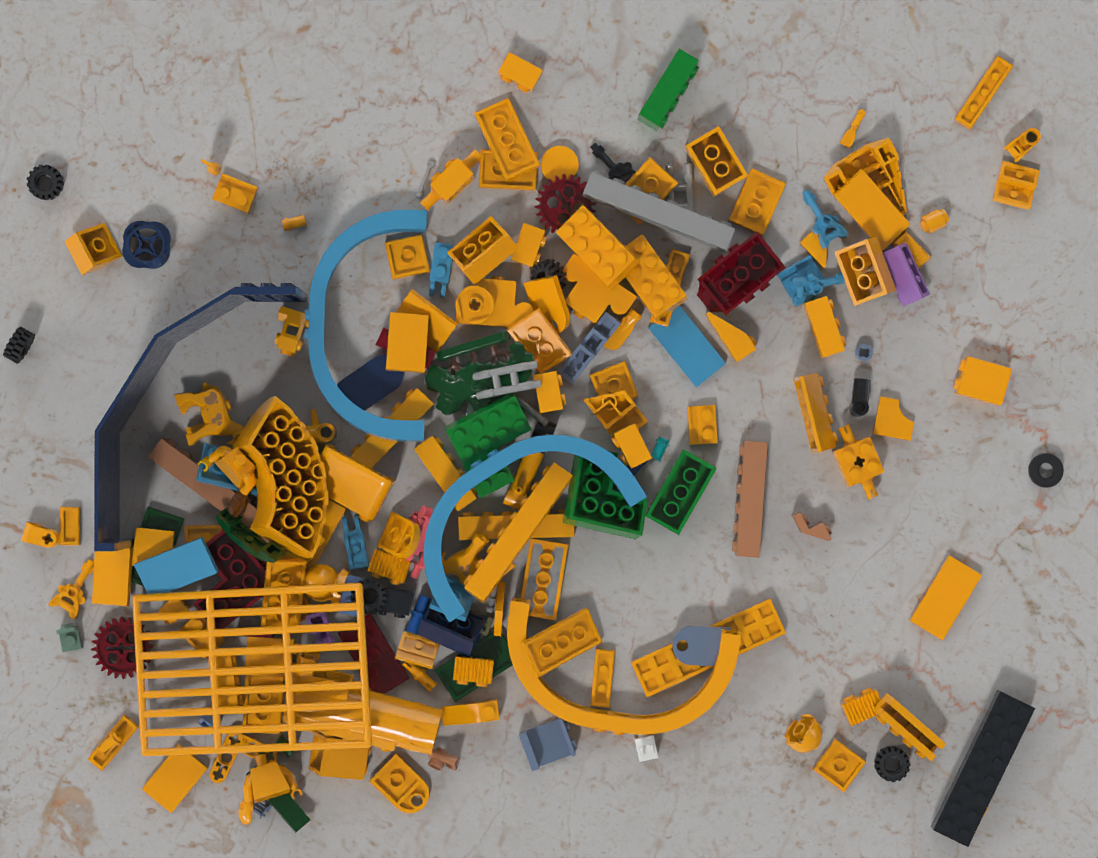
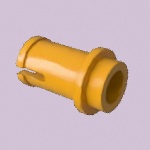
(294, 222)
(112, 741)

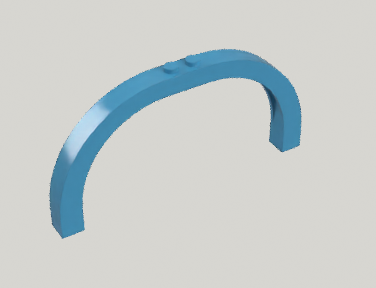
(356, 234)
(496, 461)

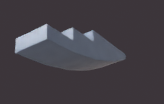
(589, 347)

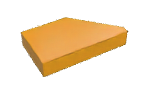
(813, 247)

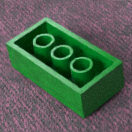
(668, 89)
(680, 492)

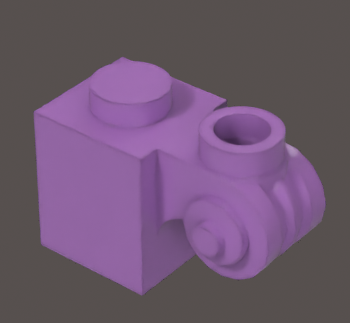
(320, 618)

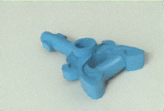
(824, 222)
(814, 287)

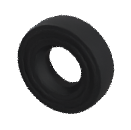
(1037, 461)

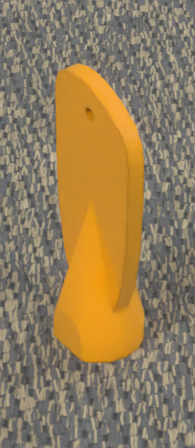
(212, 167)
(623, 331)

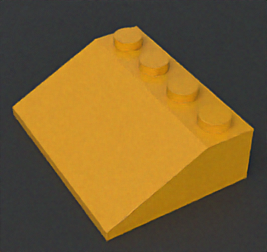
(814, 412)

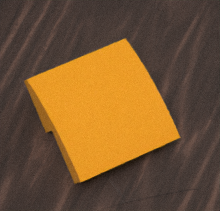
(1015, 185)

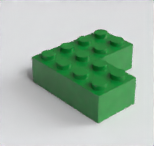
(485, 431)
(599, 508)

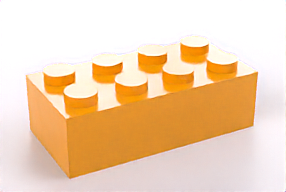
(597, 247)
(653, 280)

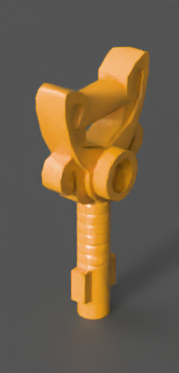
(73, 592)

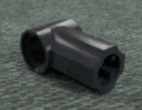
(860, 394)

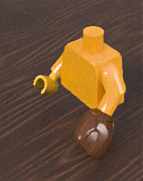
(238, 470)

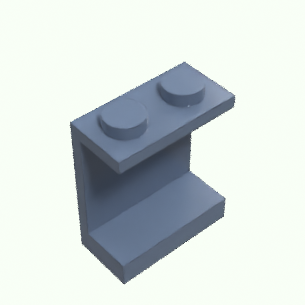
(547, 743)

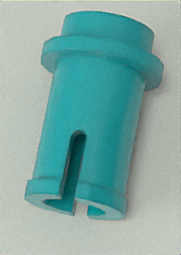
(659, 448)

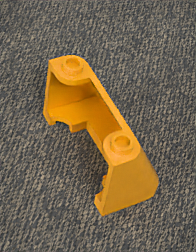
(355, 483)

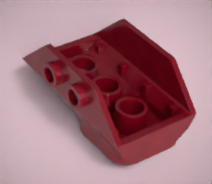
(739, 275)

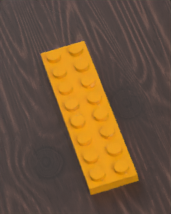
(663, 669)

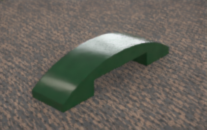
(248, 539)

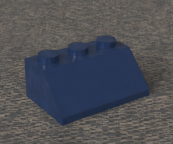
(455, 635)

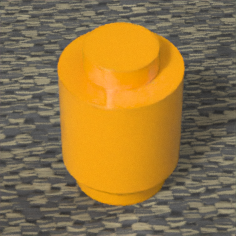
(934, 221)

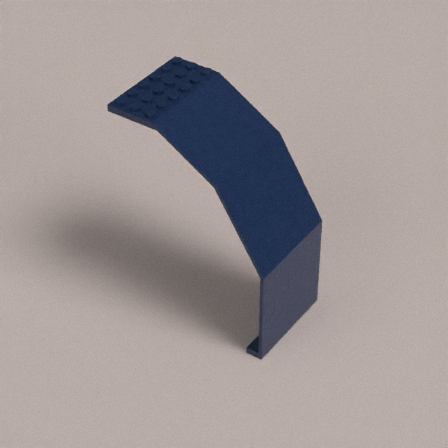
(108, 431)

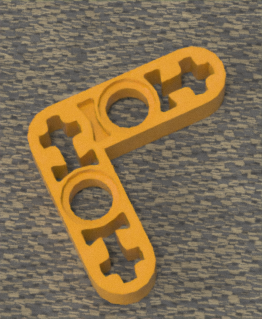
(244, 740)

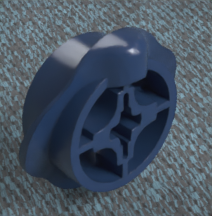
(133, 230)

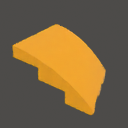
(616, 411)

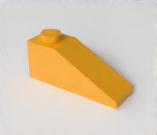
(735, 340)
(471, 712)

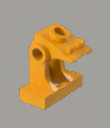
(288, 343)

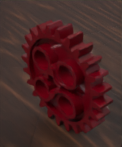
(550, 215)
(121, 630)

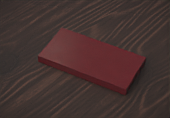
(383, 668)

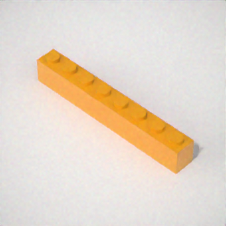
(518, 532)

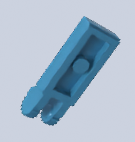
(440, 268)
(355, 544)

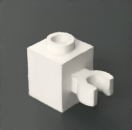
(646, 747)

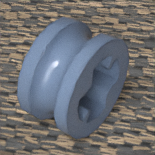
(864, 346)

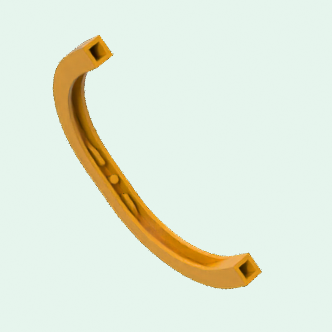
(611, 720)

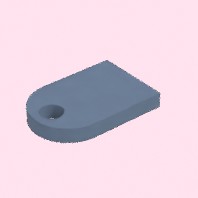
(702, 645)

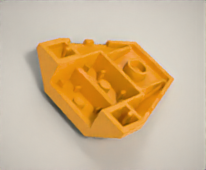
(879, 162)

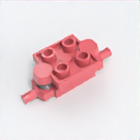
(422, 519)

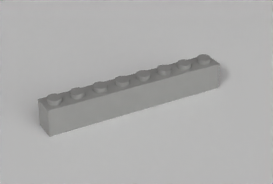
(658, 212)

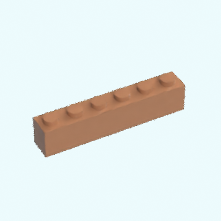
(751, 499)

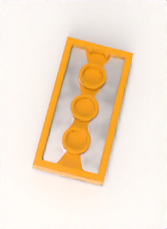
(544, 577)

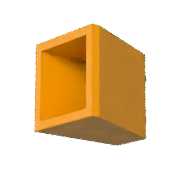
(338, 762)

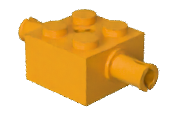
(452, 180)
(870, 464)

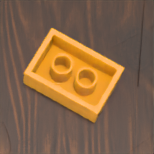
(716, 161)
(482, 250)
(865, 271)

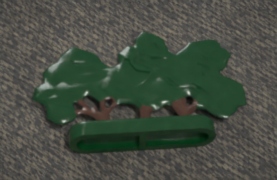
(461, 386)

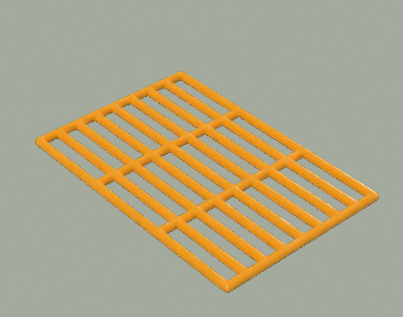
(287, 668)

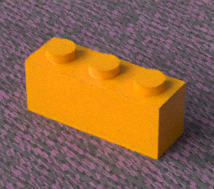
(824, 326)
(229, 681)

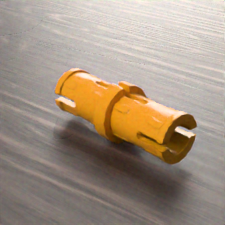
(420, 675)

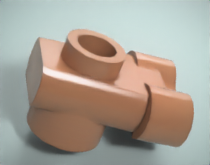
(440, 759)

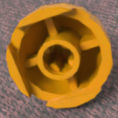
(805, 734)

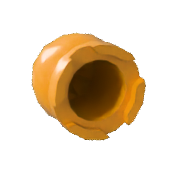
(325, 574)

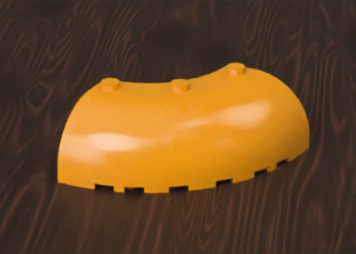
(288, 478)

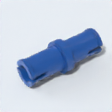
(417, 614)

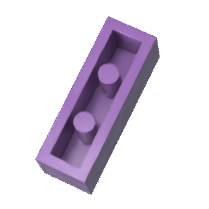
(905, 274)

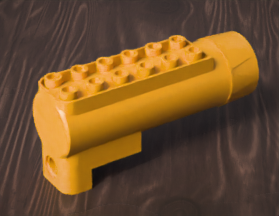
(393, 719)

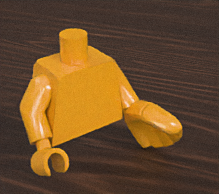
(264, 783)

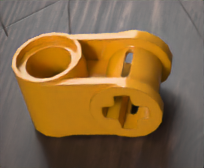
(1020, 145)
(37, 535)

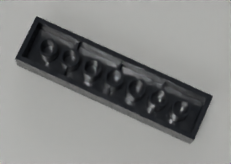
(982, 768)

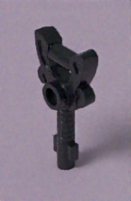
(616, 170)

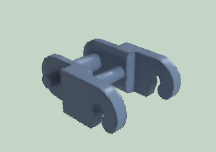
(267, 808)

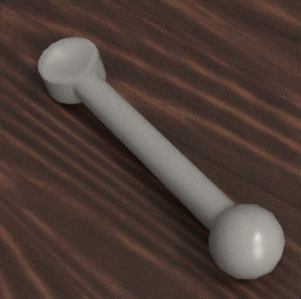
(430, 164)

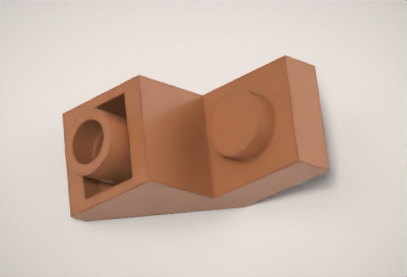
(818, 530)

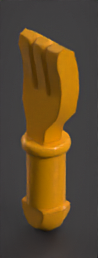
(850, 134)

